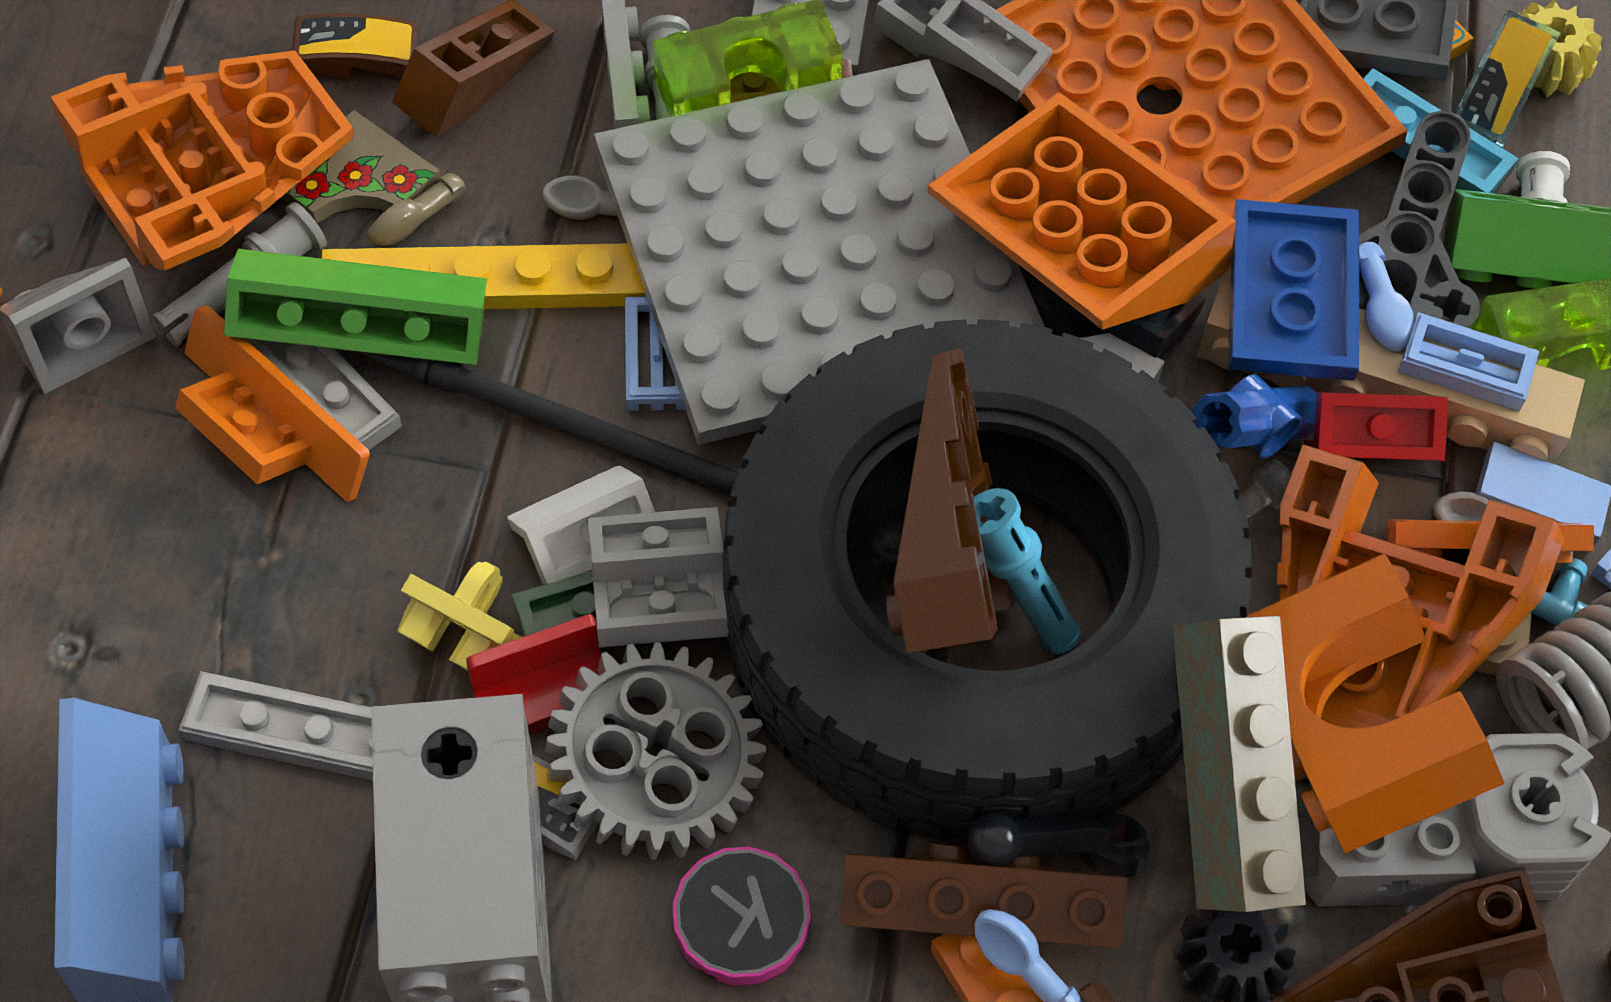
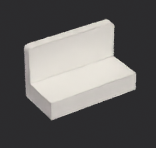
(559, 527)

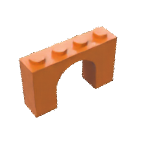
(1381, 774)

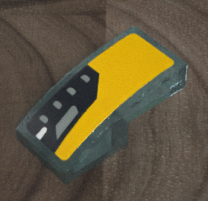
(1506, 76)

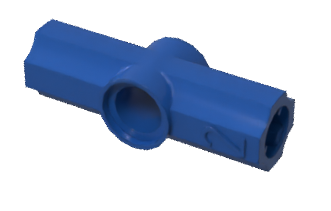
(1257, 415)

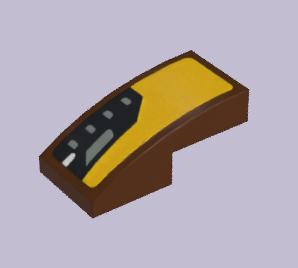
(339, 41)

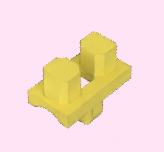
(434, 609)

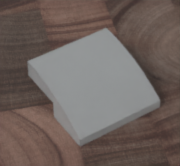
(658, 577)

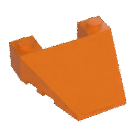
(1459, 606)

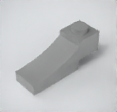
(966, 36)

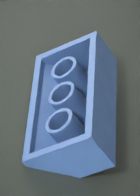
(117, 856)

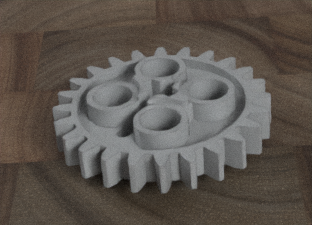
(624, 796)

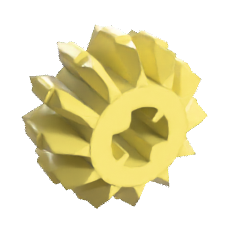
(1575, 51)

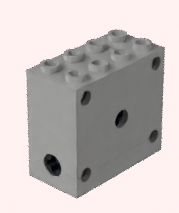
(459, 853)

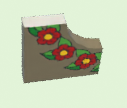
(364, 173)

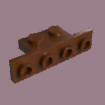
(949, 889)

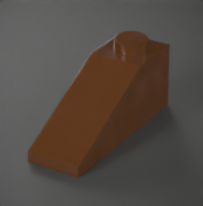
(468, 65)

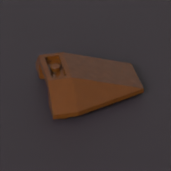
(1461, 946)

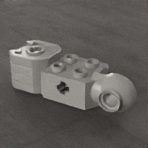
(1534, 821)

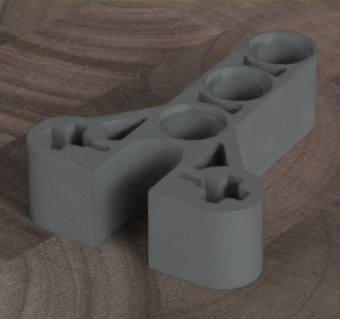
(1428, 275)

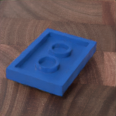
(1294, 290)

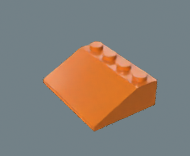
(1089, 215)

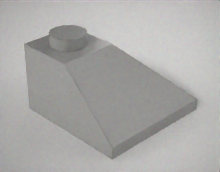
(77, 322)

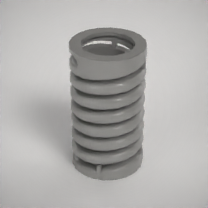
(1570, 672)

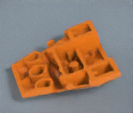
(199, 153)

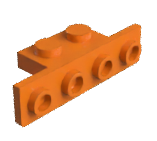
(262, 415)

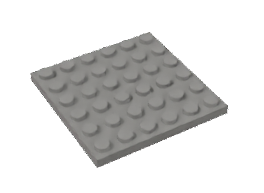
(797, 234)

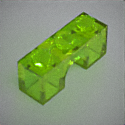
(787, 44)
(1553, 320)

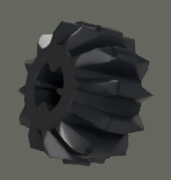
(1223, 978)

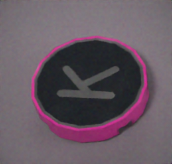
(741, 915)

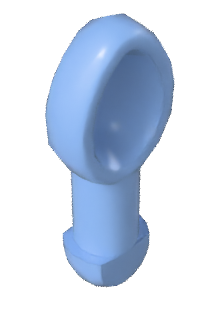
(1387, 312)
(1016, 952)

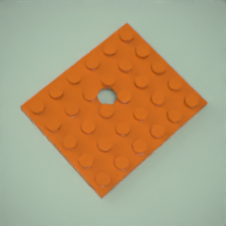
(1261, 88)

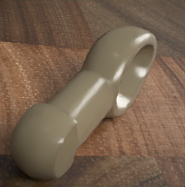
(406, 215)

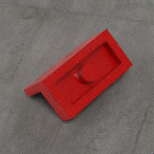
(1380, 425)
(537, 667)

